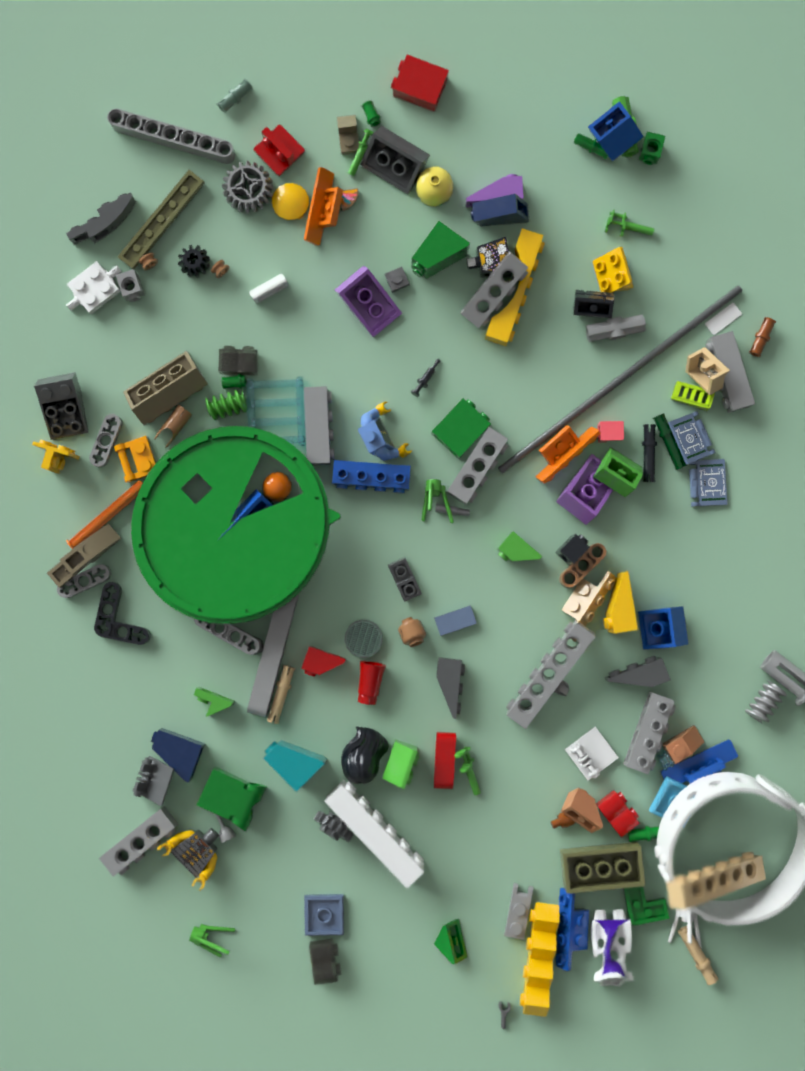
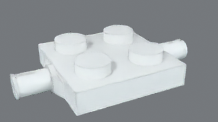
(93, 287)

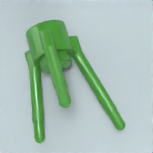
(433, 489)
(199, 937)

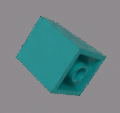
(293, 762)

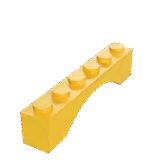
(501, 324)

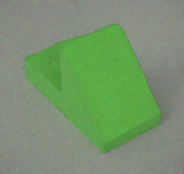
(217, 701)

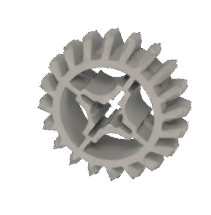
(264, 181)

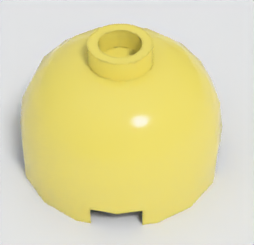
(434, 186)

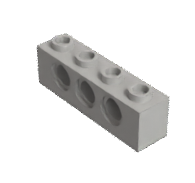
(509, 263)
(492, 439)
(117, 864)

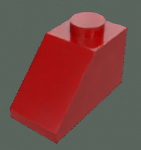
(320, 661)

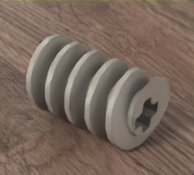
(766, 702)

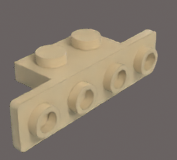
(587, 598)

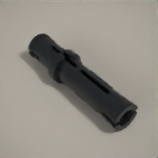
(649, 452)

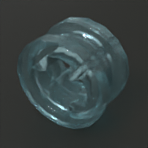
(665, 760)

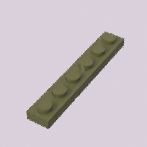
(161, 219)

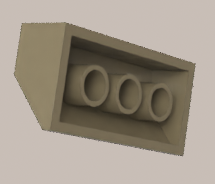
(165, 388)

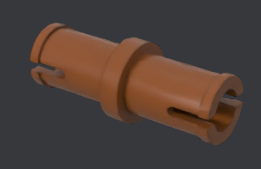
(762, 337)

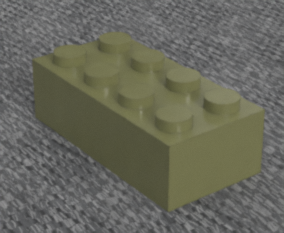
(602, 867)

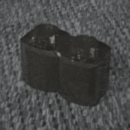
(238, 361)
(323, 961)

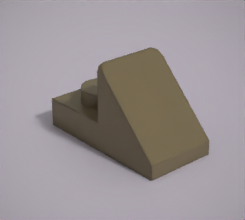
(348, 134)

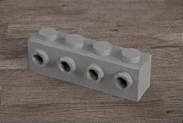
(649, 732)

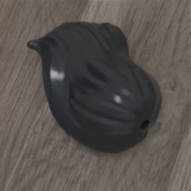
(362, 755)

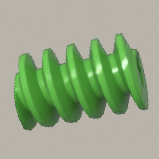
(227, 405)

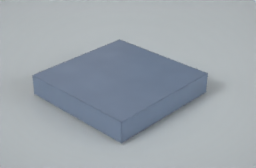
(324, 914)

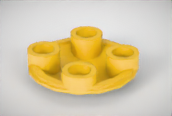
(290, 201)

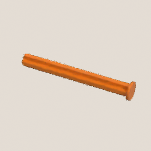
(105, 516)

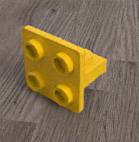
(613, 271)
(54, 456)

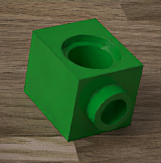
(655, 141)

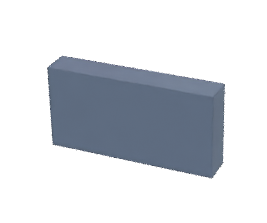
(455, 620)

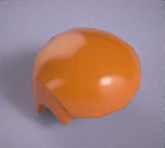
(276, 487)

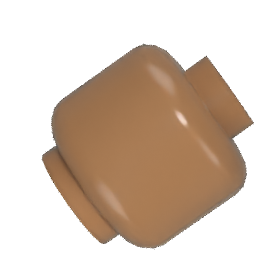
(412, 632)

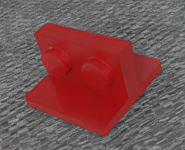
(278, 149)

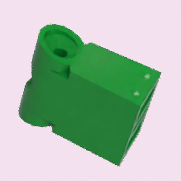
(231, 797)

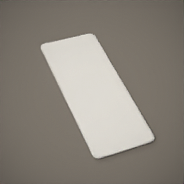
(723, 318)

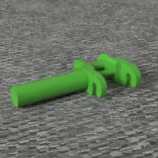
(360, 153)
(627, 225)
(467, 768)

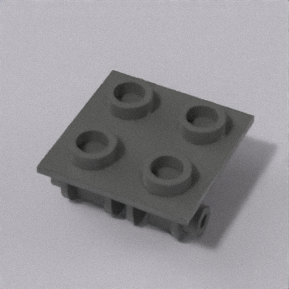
(154, 780)

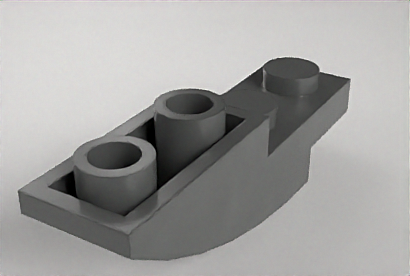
(110, 218)

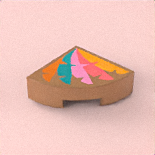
(349, 198)

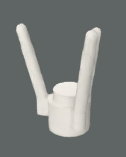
(688, 917)

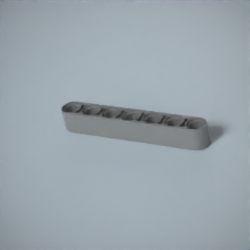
(163, 132)
(271, 659)

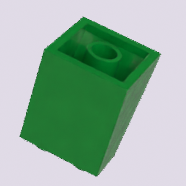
(439, 251)

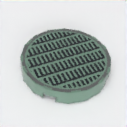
(363, 638)

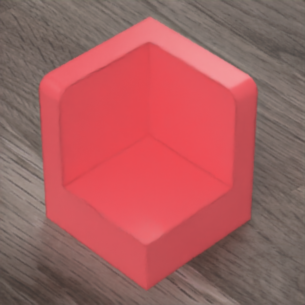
(610, 431)

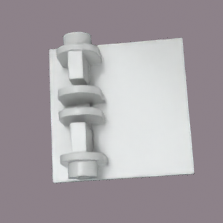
(591, 753)

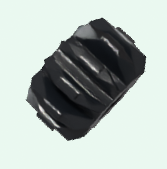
(187, 259)

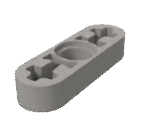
(116, 429)
(95, 570)

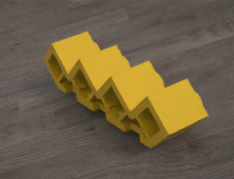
(541, 952)

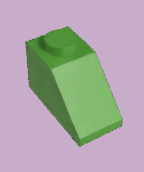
(516, 549)

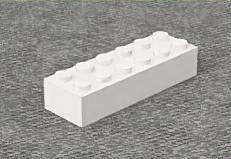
(376, 833)

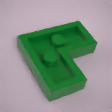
(644, 911)

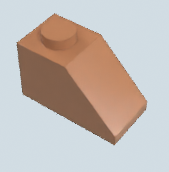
(683, 744)
(582, 809)

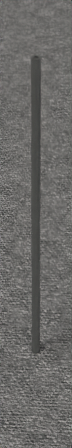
(620, 379)

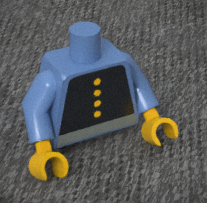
(376, 436)

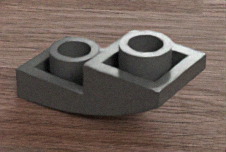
(404, 579)

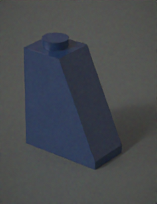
(500, 211)
(178, 752)

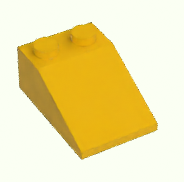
(620, 609)

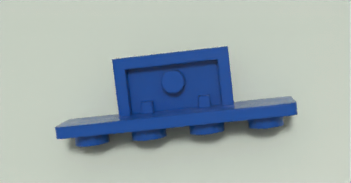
(702, 764)
(572, 930)

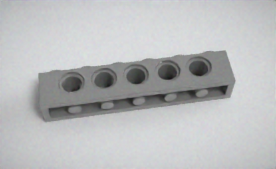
(525, 715)

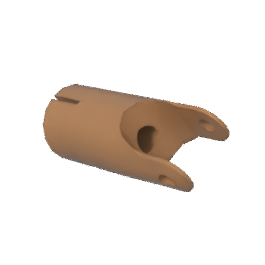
(175, 422)

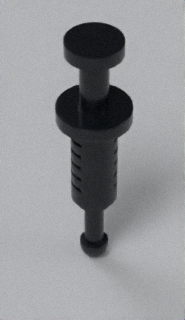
(424, 380)

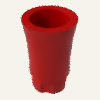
(370, 681)

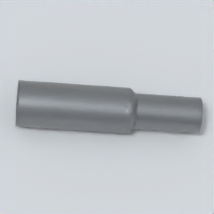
(455, 510)

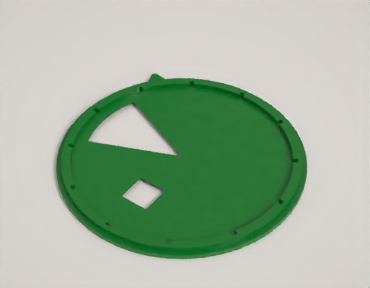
(259, 559)

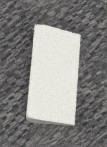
(269, 288)

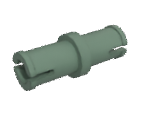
(234, 96)

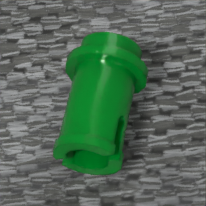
(371, 114)
(234, 381)

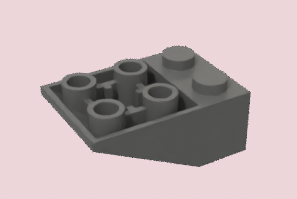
(62, 405)

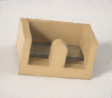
(706, 370)

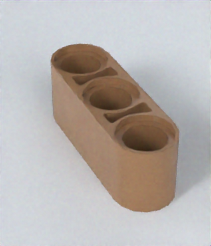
(591, 562)

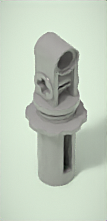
(769, 666)

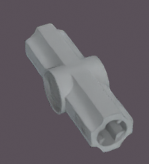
(615, 328)

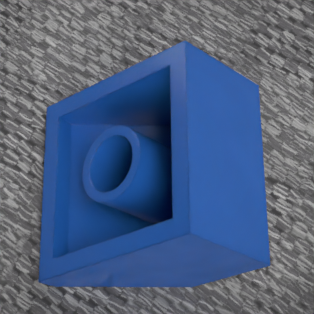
(663, 628)

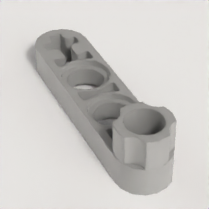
(227, 633)

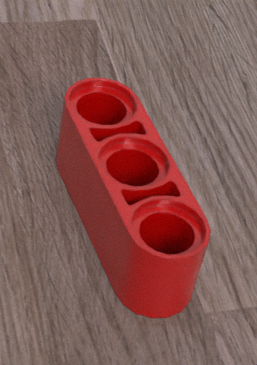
(444, 760)

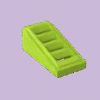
(697, 404)

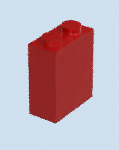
(419, 82)

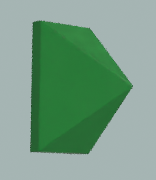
(451, 942)

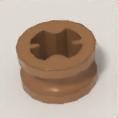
(148, 261)
(220, 268)

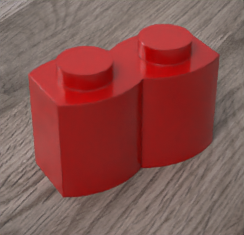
(617, 813)

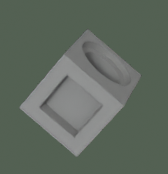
(127, 278)

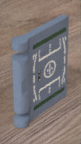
(691, 437)
(708, 482)

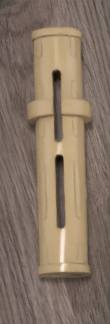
(281, 693)
(700, 959)

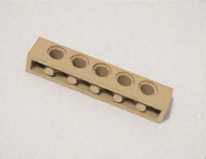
(715, 880)

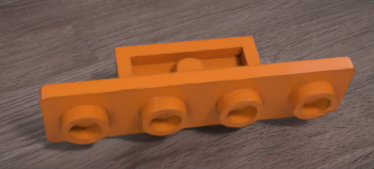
(323, 207)
(563, 449)

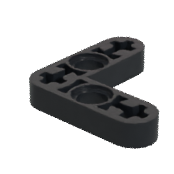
(112, 625)

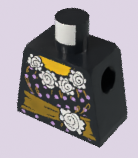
(489, 257)

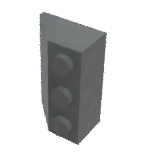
(394, 159)

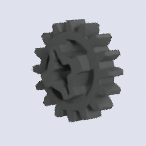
(333, 826)

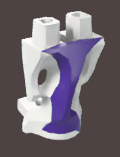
(612, 971)

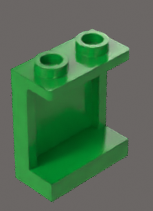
(461, 427)

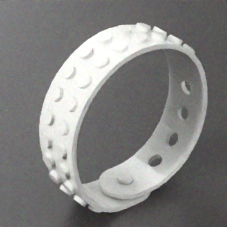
(765, 902)

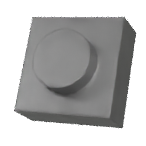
(396, 279)

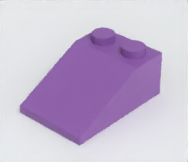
(368, 301)
(584, 493)

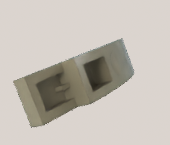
(83, 555)

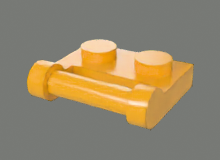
(142, 457)

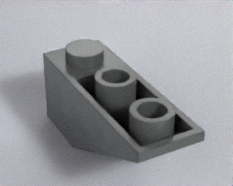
(646, 674)
(449, 679)

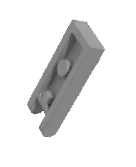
(518, 913)

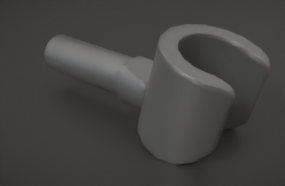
(503, 1014)

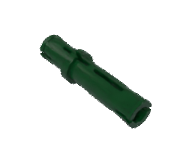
(669, 440)

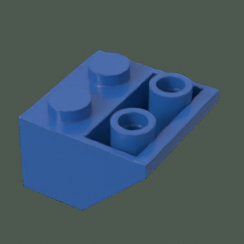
(615, 131)

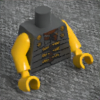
(194, 852)

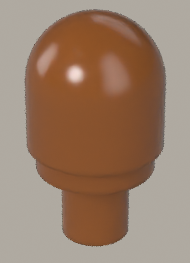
(563, 821)

